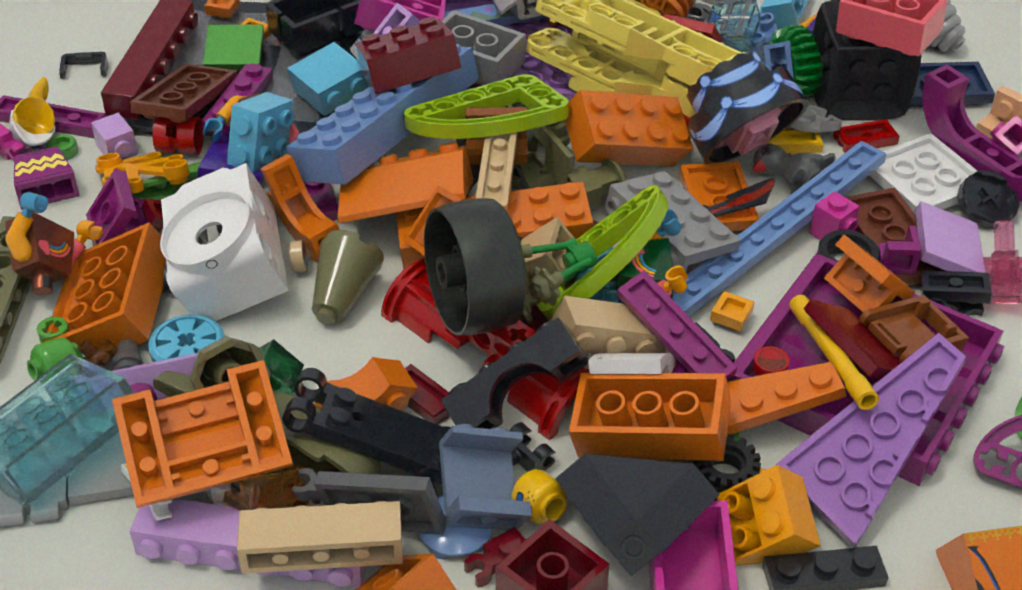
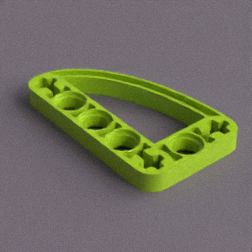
(446, 115)
(633, 225)

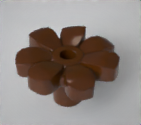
(97, 355)

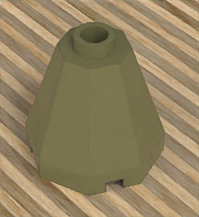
(215, 359)

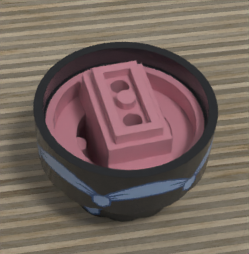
(742, 107)

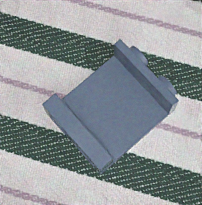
(480, 478)

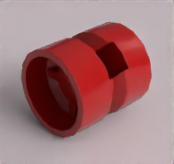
(184, 136)

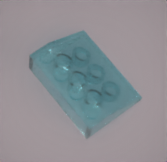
(56, 426)

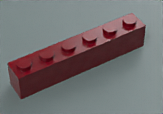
(149, 55)

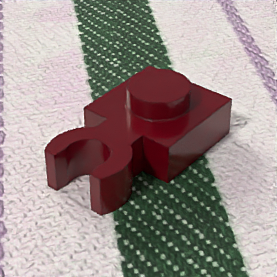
(494, 552)

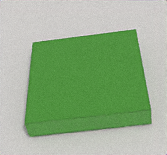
(233, 46)

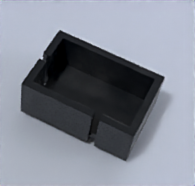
(311, 23)

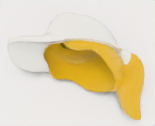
(33, 118)

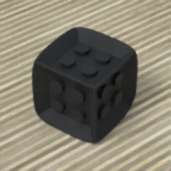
(860, 77)

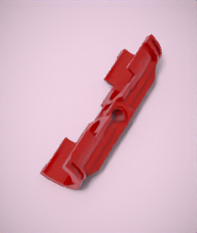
(536, 395)

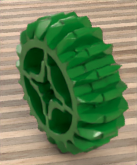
(804, 55)

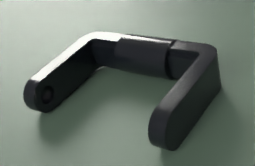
(83, 57)

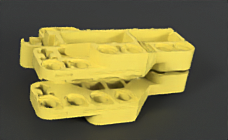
(625, 49)

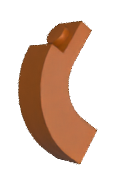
(295, 205)

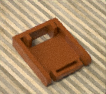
(902, 332)

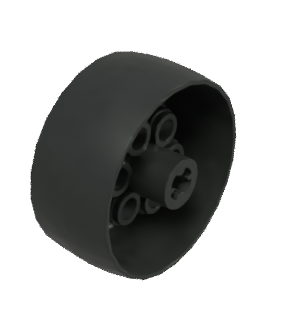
(475, 266)

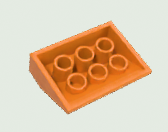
(405, 182)
(113, 289)

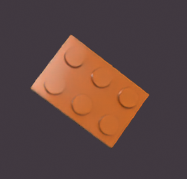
(712, 183)

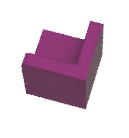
(901, 256)

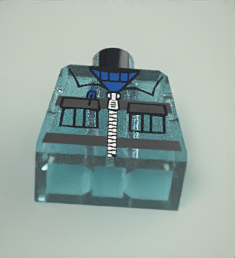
(736, 22)

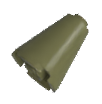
(343, 274)

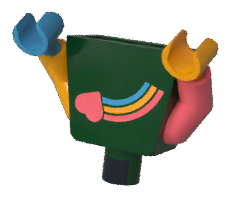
(657, 260)

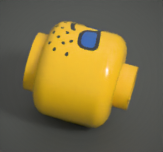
(543, 493)

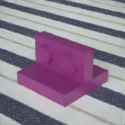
(116, 208)

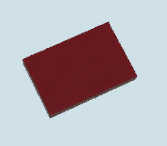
(852, 338)

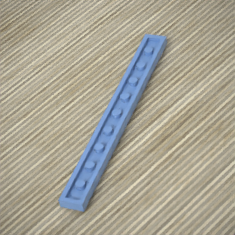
(777, 226)

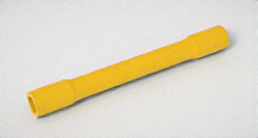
(855, 383)

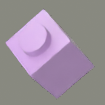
(114, 136)

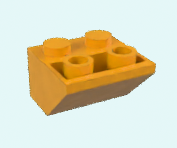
(770, 516)

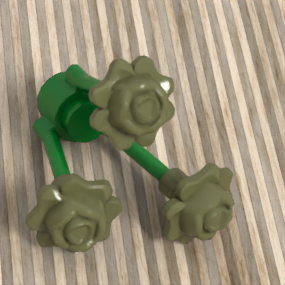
(544, 285)

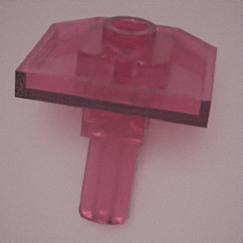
(1004, 266)

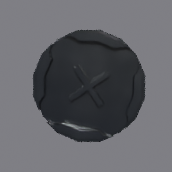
(987, 198)

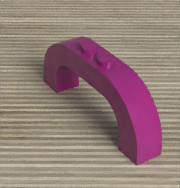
(949, 122)

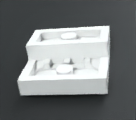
(631, 363)

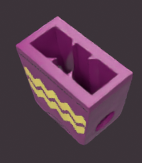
(45, 174)

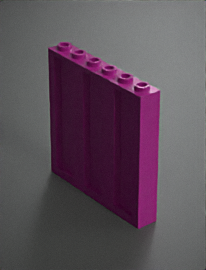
(786, 332)

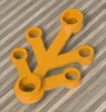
(173, 168)

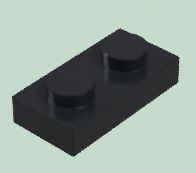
(956, 286)

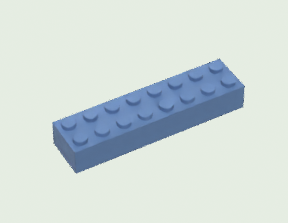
(371, 125)

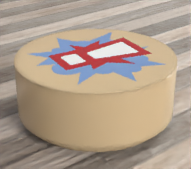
(298, 256)

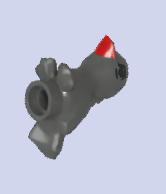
(794, 168)

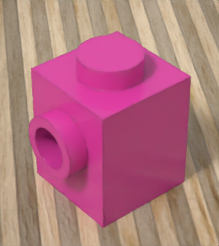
(1009, 135)
(833, 214)

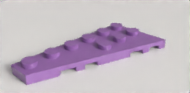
(861, 452)

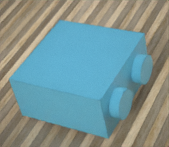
(327, 78)
(259, 130)

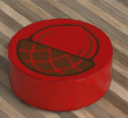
(770, 360)

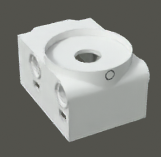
(240, 263)

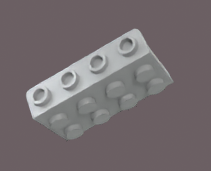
(701, 232)

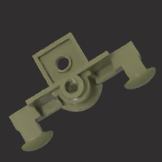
(554, 163)

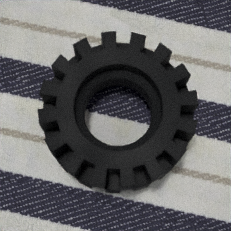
(737, 455)

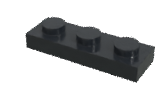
(826, 570)

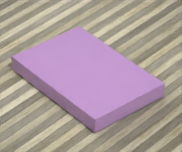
(948, 240)

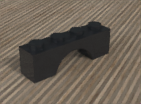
(547, 352)

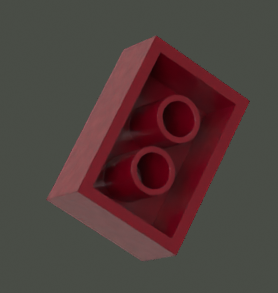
(407, 54)

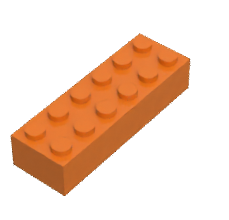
(528, 211)

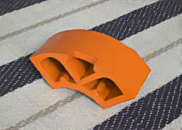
(381, 381)

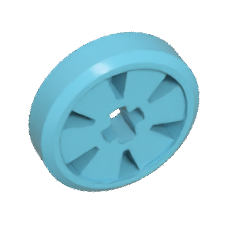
(183, 330)

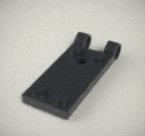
(366, 426)

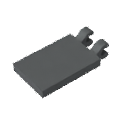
(417, 497)

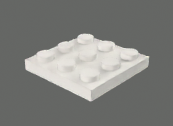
(923, 172)

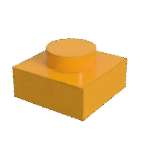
(732, 311)

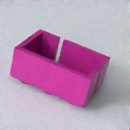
(699, 556)

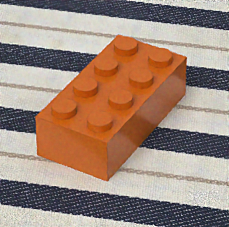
(627, 128)
(652, 415)

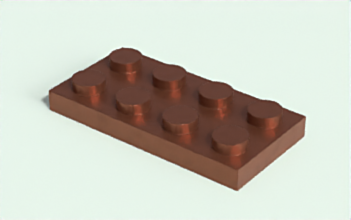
(183, 92)
(886, 218)

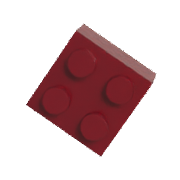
(552, 562)

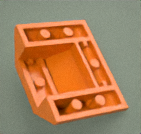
(201, 436)

